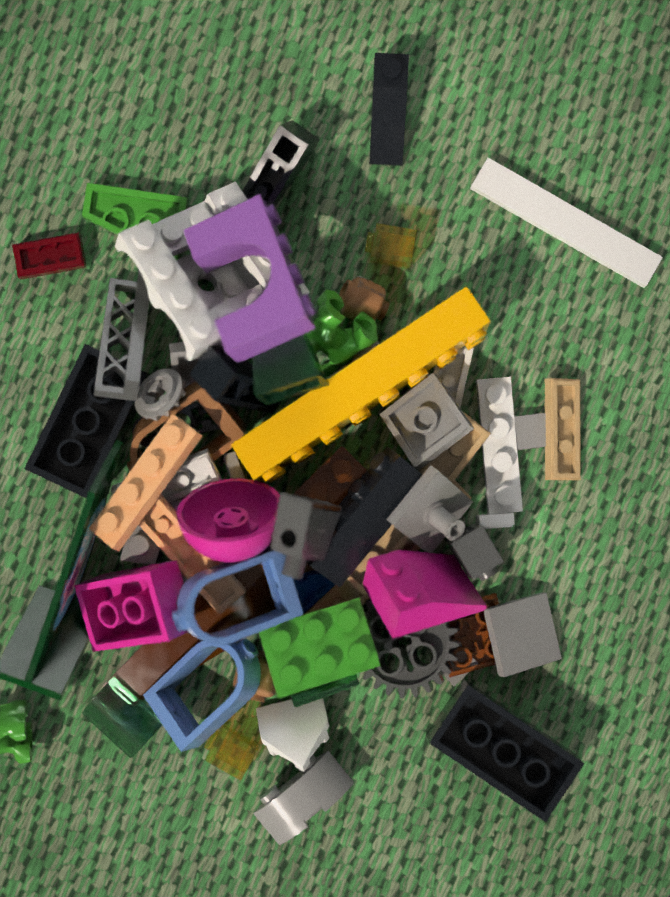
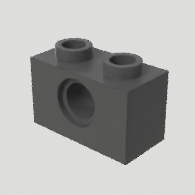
(476, 552)

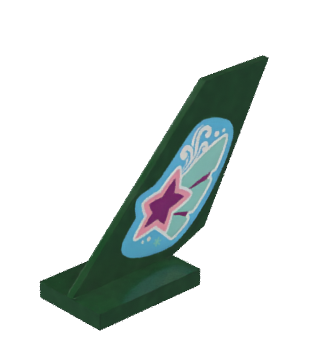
(53, 630)

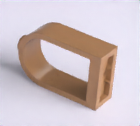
(222, 414)

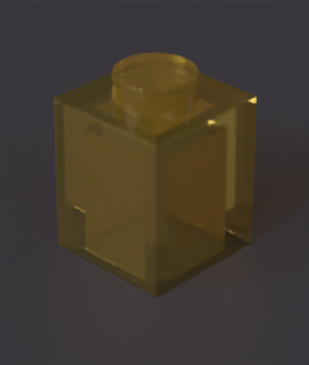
(391, 245)
(231, 751)

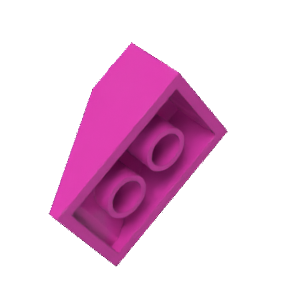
(419, 590)

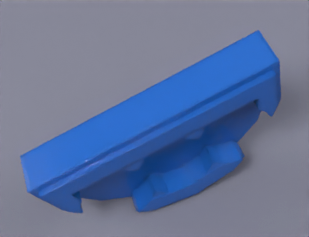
(311, 588)

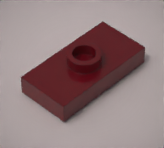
(49, 256)

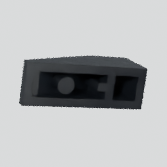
(388, 109)
(281, 163)
(228, 380)

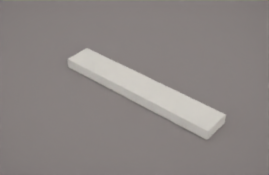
(566, 222)

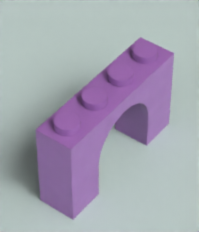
(282, 308)

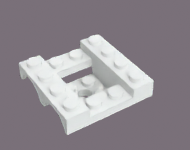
(174, 283)

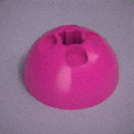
(229, 518)

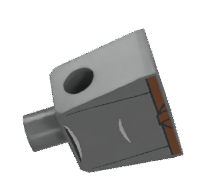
(303, 531)

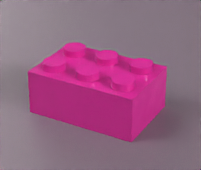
(131, 606)

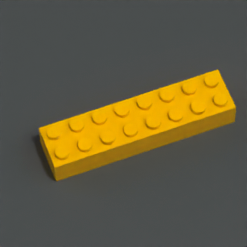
(363, 385)

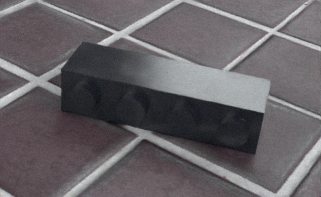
(366, 514)

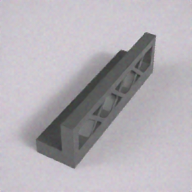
(133, 347)

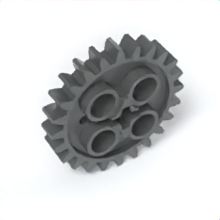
(437, 638)

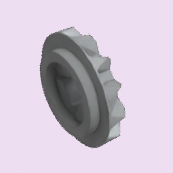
(154, 387)

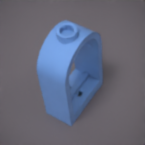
(281, 588)
(174, 713)

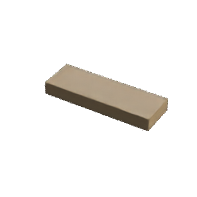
(562, 429)

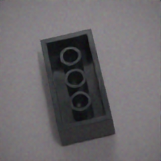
(82, 427)
(504, 750)

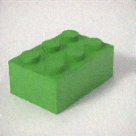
(319, 648)

